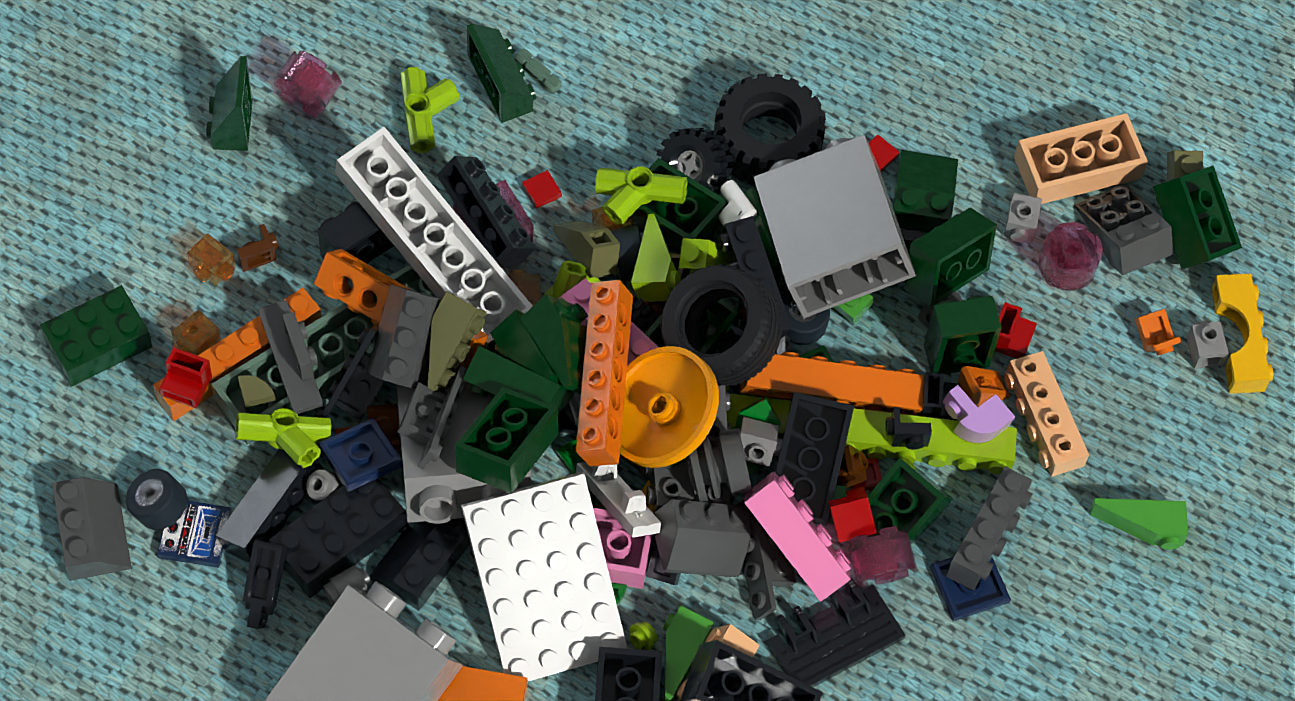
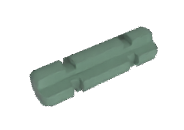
(538, 71)

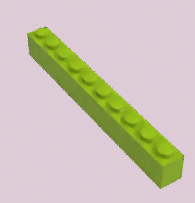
(945, 447)

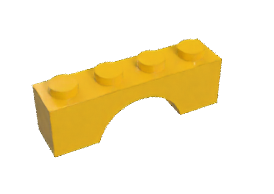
(1237, 300)

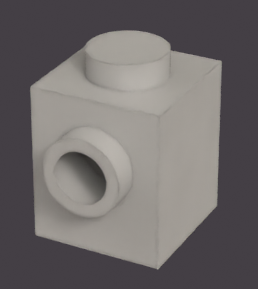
(1022, 217)
(1207, 344)
(759, 441)

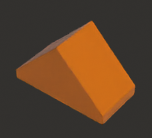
(982, 384)

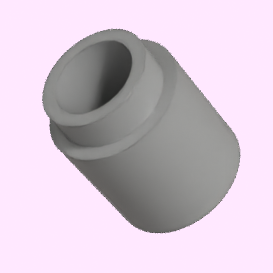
(322, 484)
(352, 576)

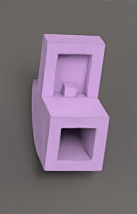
(977, 423)

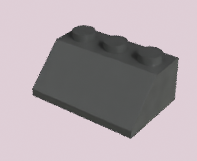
(403, 338)
(91, 527)
(703, 538)

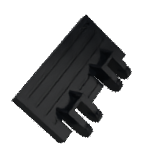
(834, 642)

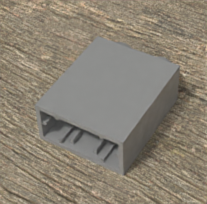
(833, 225)
(438, 490)
(370, 654)

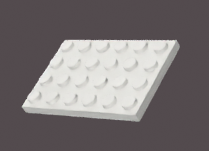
(544, 577)

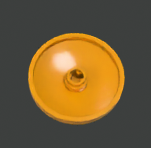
(667, 406)

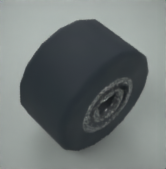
(630, 243)
(807, 329)
(156, 499)

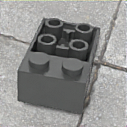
(1127, 229)

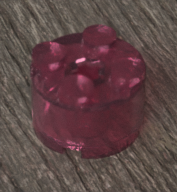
(307, 83)
(1070, 256)
(882, 557)

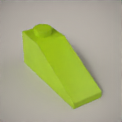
(654, 269)

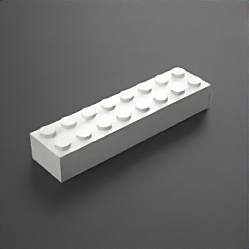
(427, 229)

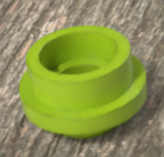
(643, 636)

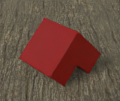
(1015, 332)
(185, 378)
(852, 515)

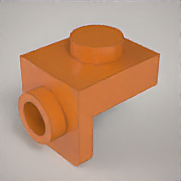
(1156, 332)

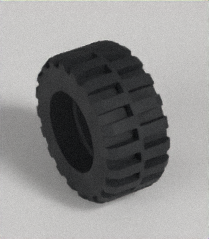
(770, 98)

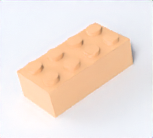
(1080, 159)

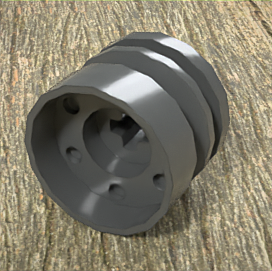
(719, 466)

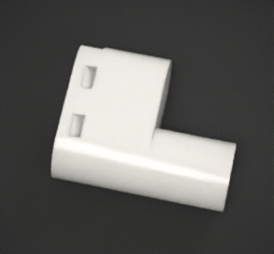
(738, 204)

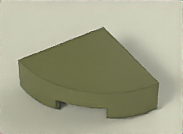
(255, 390)

